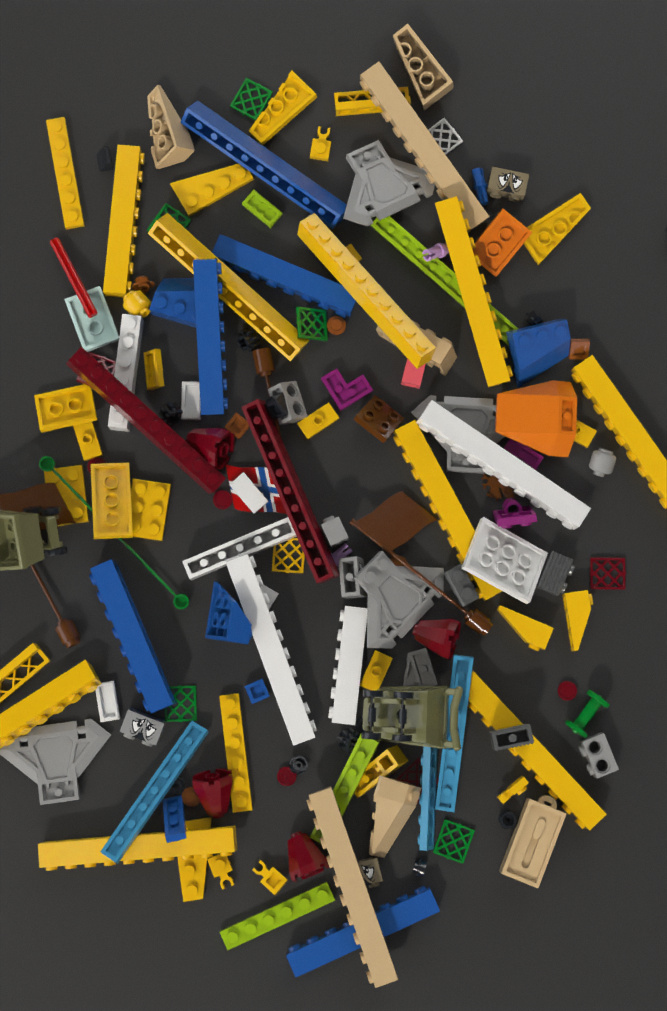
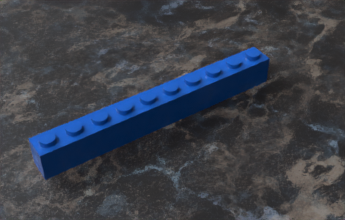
(264, 164)

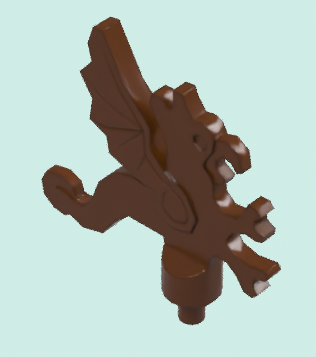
(495, 484)

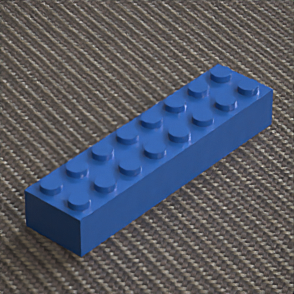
(133, 636)

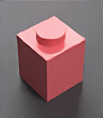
(412, 377)

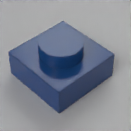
(257, 691)

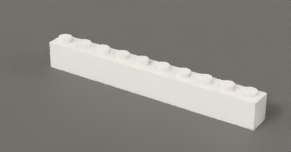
(503, 465)
(270, 648)

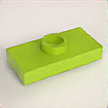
(262, 208)

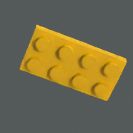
(111, 501)

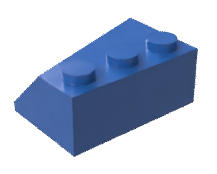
(175, 301)
(538, 348)
(226, 618)

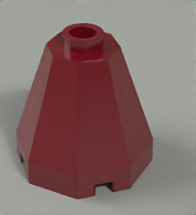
(212, 444)
(438, 635)
(214, 790)
(304, 857)

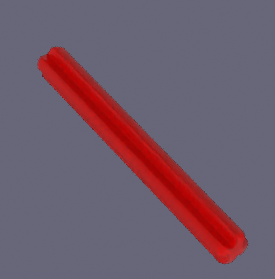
(73, 277)

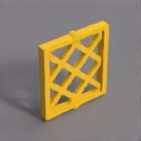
(287, 570)

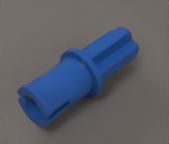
(480, 186)

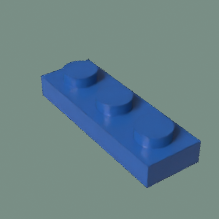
(174, 819)

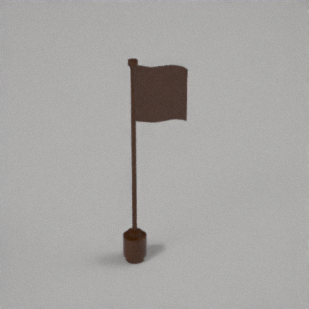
(45, 496)
(397, 523)

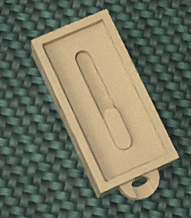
(533, 841)

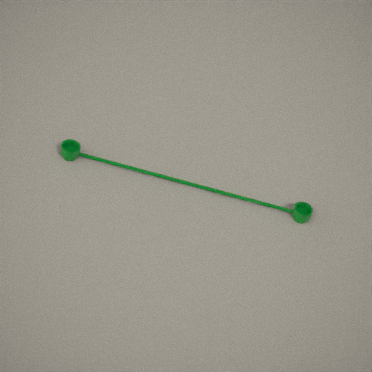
(48, 464)

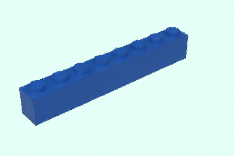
(284, 275)
(209, 336)
(341, 940)

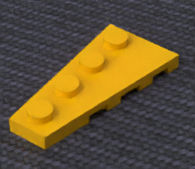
(287, 104)
(205, 189)
(554, 226)
(193, 870)

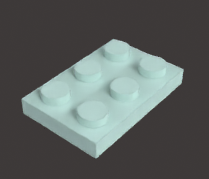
(97, 330)

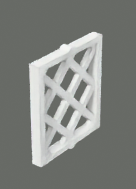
(451, 131)

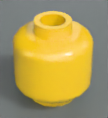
(137, 303)

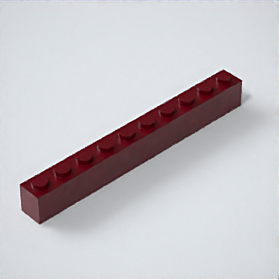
(145, 420)
(290, 491)

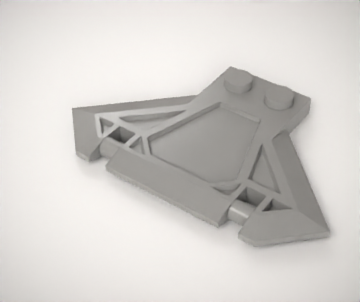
(382, 185)
(474, 412)
(395, 598)
(57, 757)

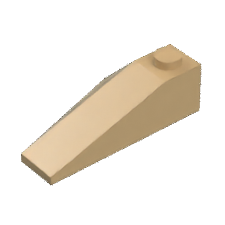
(170, 136)
(394, 805)

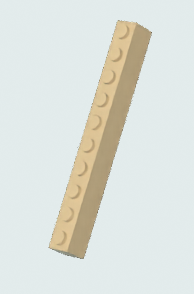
(420, 142)
(353, 887)

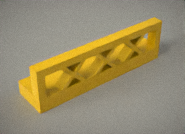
(362, 106)
(18, 661)

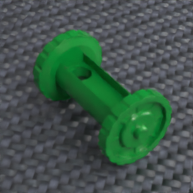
(587, 713)

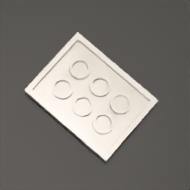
(504, 560)

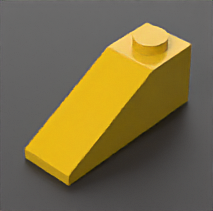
(577, 611)
(529, 630)
(384, 766)

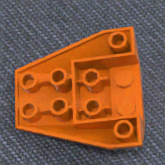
(539, 416)

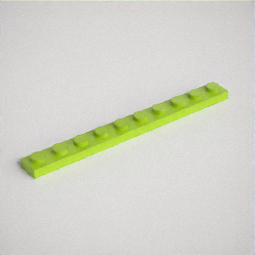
(434, 269)

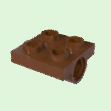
(379, 419)

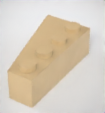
(423, 69)
(444, 353)

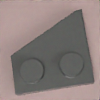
(419, 669)

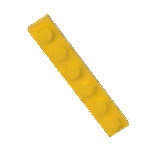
(65, 173)
(236, 752)

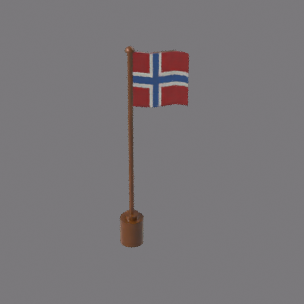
(259, 475)

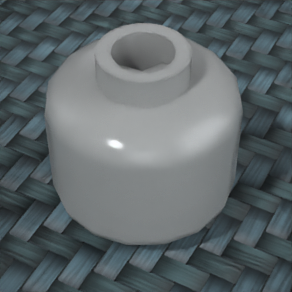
(602, 462)

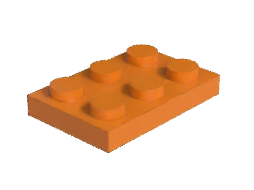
(500, 242)

